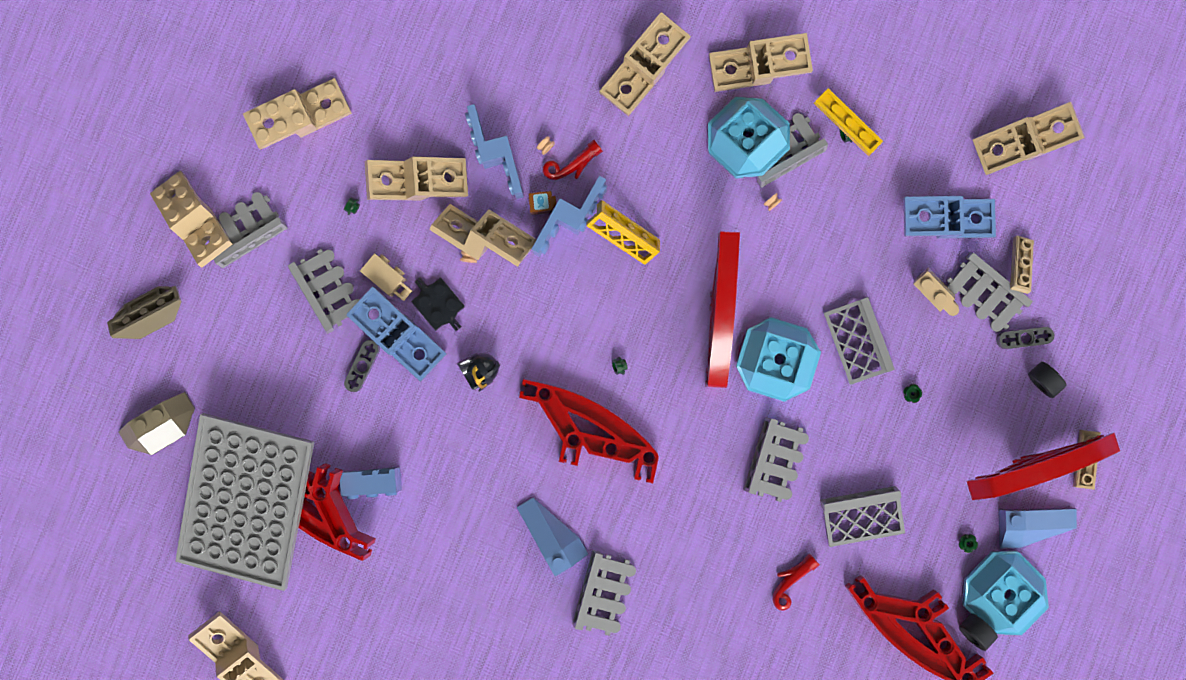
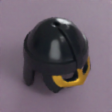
(479, 370)

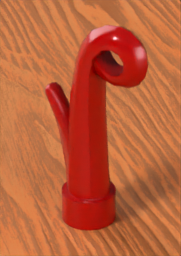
(576, 164)
(792, 576)

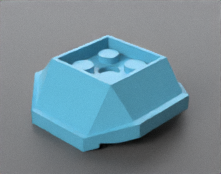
(753, 154)
(757, 361)
(986, 588)

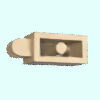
(385, 276)
(936, 292)

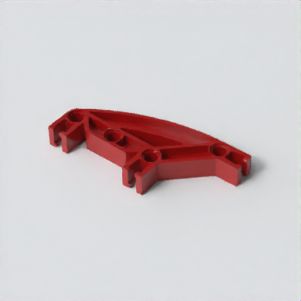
(723, 309)
(627, 440)
(1043, 467)
(331, 519)
(944, 663)

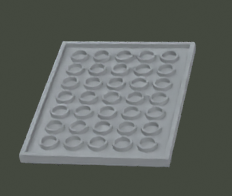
(244, 501)

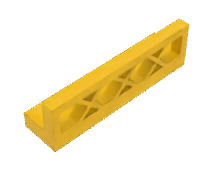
(848, 122)
(629, 231)

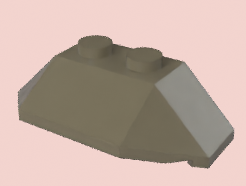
(146, 313)
(159, 425)

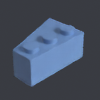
(371, 482)

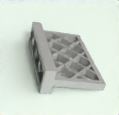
(874, 334)
(864, 500)

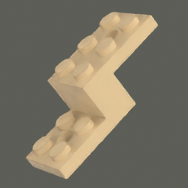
(760, 62)
(644, 64)
(297, 113)
(1028, 138)
(416, 178)
(191, 219)
(477, 236)
(234, 654)

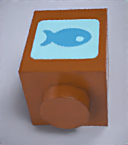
(541, 202)

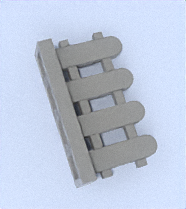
(798, 155)
(255, 233)
(320, 282)
(984, 282)
(760, 465)
(601, 583)

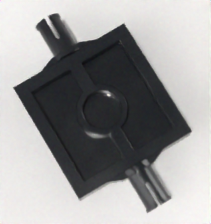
(438, 304)

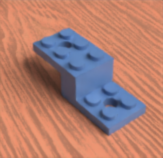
(494, 152)
(569, 217)
(949, 217)
(396, 334)

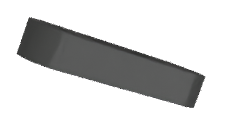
(1011, 334)
(361, 381)

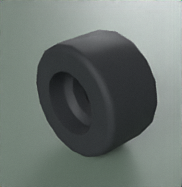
(1047, 379)
(978, 632)

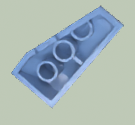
(1029, 526)
(556, 542)

